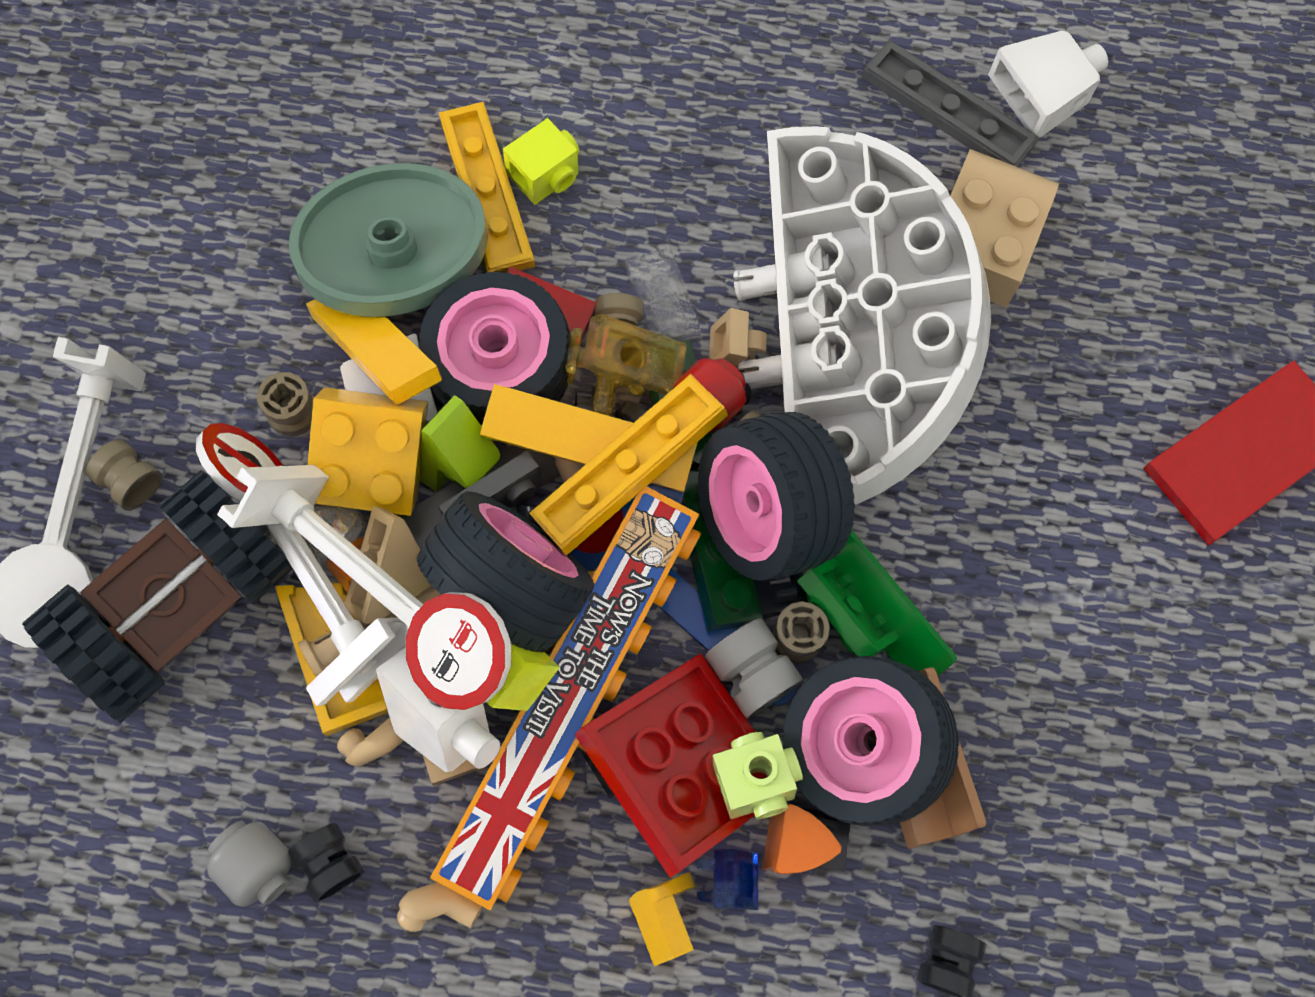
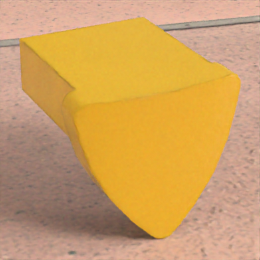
(661, 919)

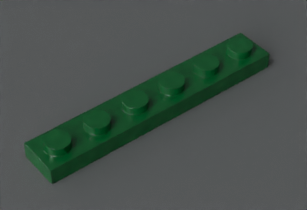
(725, 595)

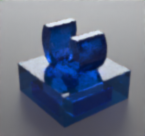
(733, 880)

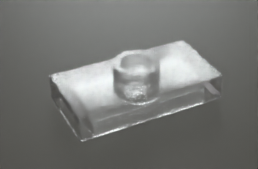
(665, 298)

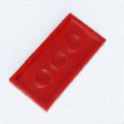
(1242, 454)

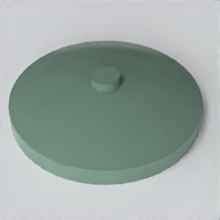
(388, 239)

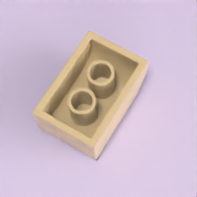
(1005, 217)

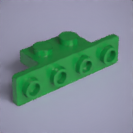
(873, 610)

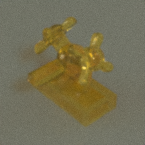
(624, 358)

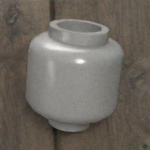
(249, 863)

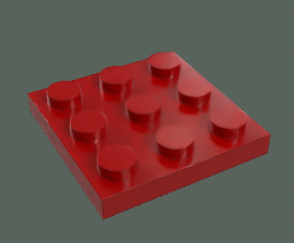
(660, 761)

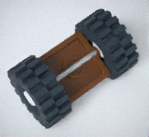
(155, 599)

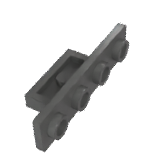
(508, 482)

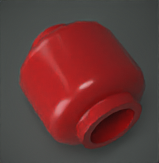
(723, 382)

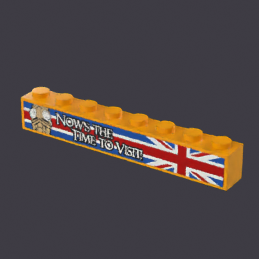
(542, 740)

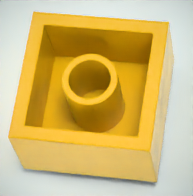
(367, 449)

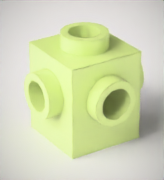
(747, 794)

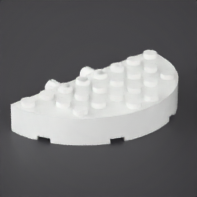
(873, 300)

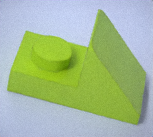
(454, 448)

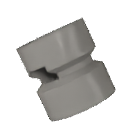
(753, 667)

